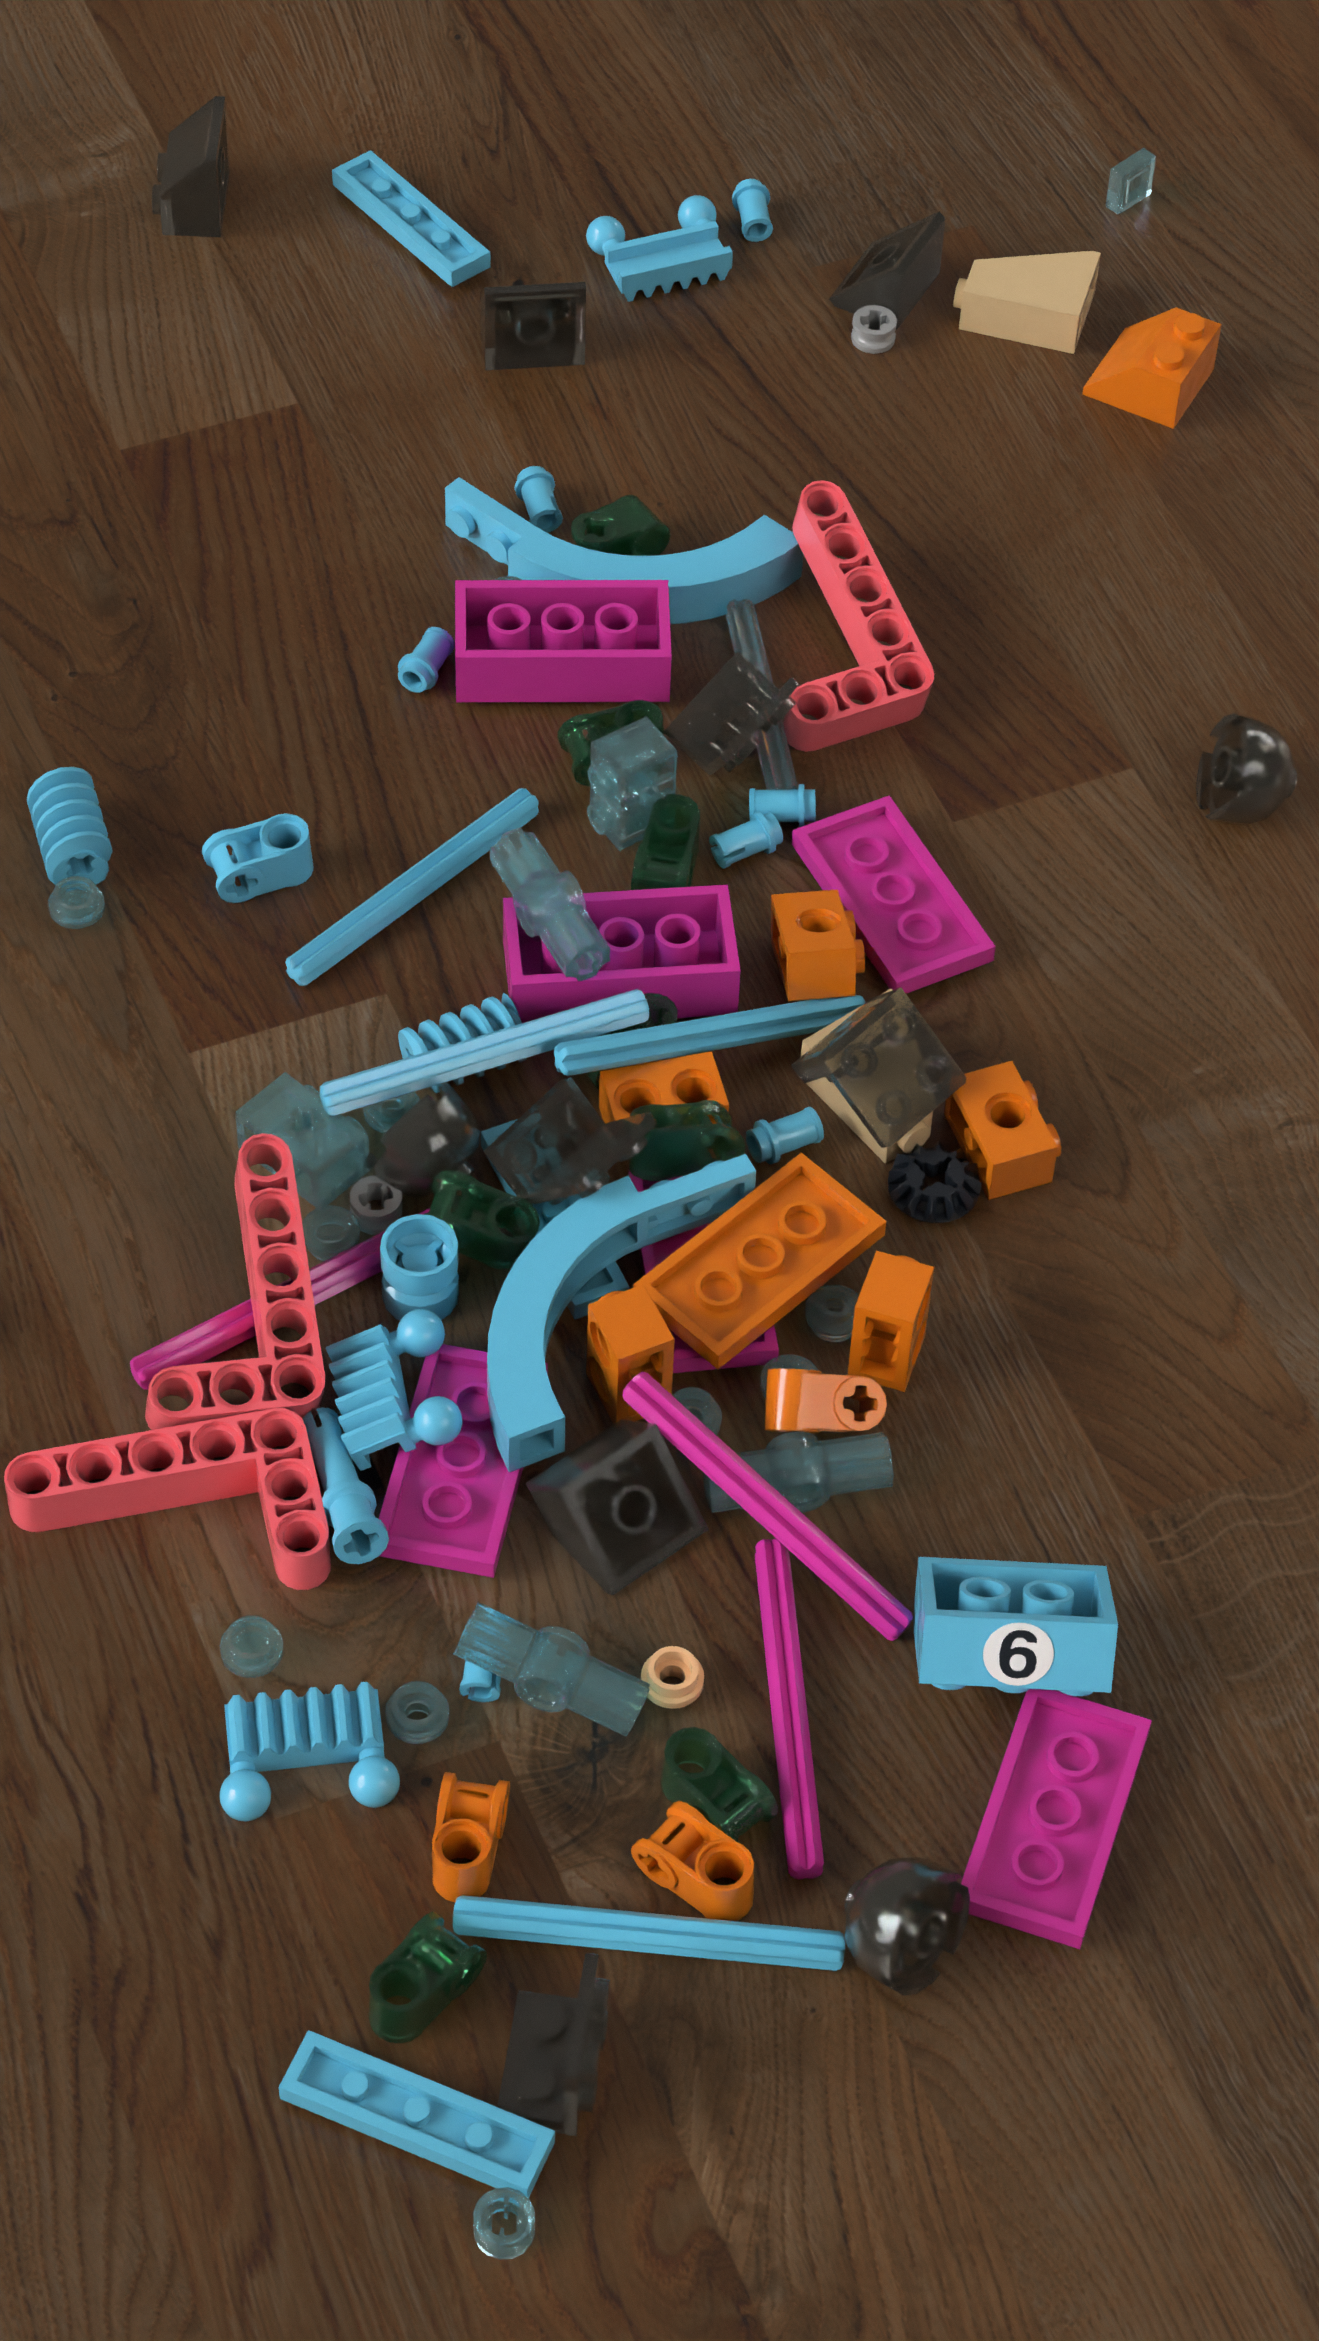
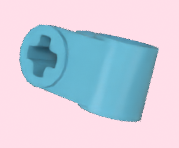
(263, 857)

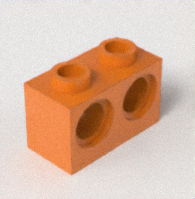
(660, 1082)
(890, 1320)
(625, 1339)

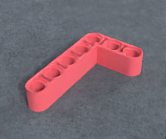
(862, 624)
(271, 1305)
(187, 1480)

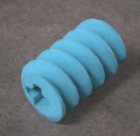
(69, 825)
(451, 1029)

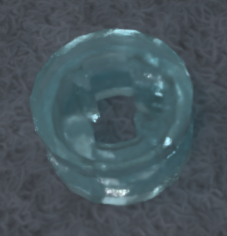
(499, 2245)

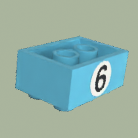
(1014, 1625)

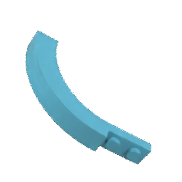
(700, 581)
(557, 1265)

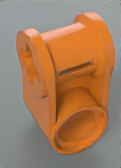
(814, 1402)
(469, 1827)
(691, 1854)

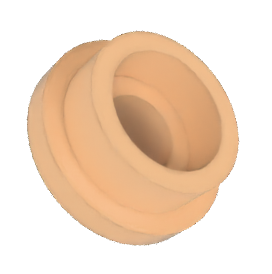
(678, 1663)

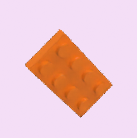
(761, 1259)

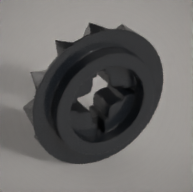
(940, 1201)

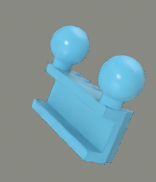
(663, 256)
(375, 1394)
(305, 1734)

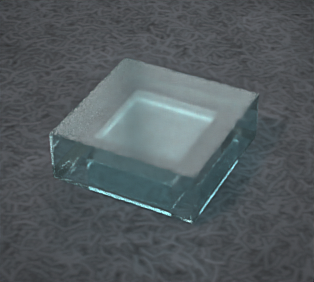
(1130, 181)

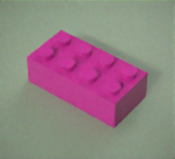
(562, 640)
(658, 941)

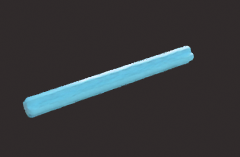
(410, 887)
(701, 1035)
(483, 1052)
(649, 1932)

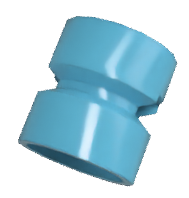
(419, 1266)

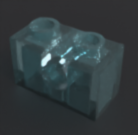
(627, 778)
(324, 1148)

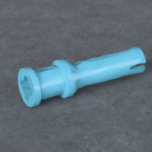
(346, 1500)

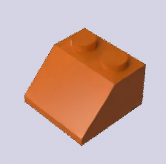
(1157, 366)

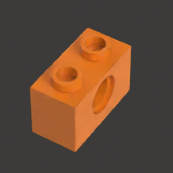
(815, 945)
(1003, 1130)

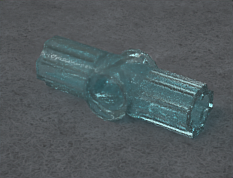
(549, 904)
(814, 1470)
(552, 1669)

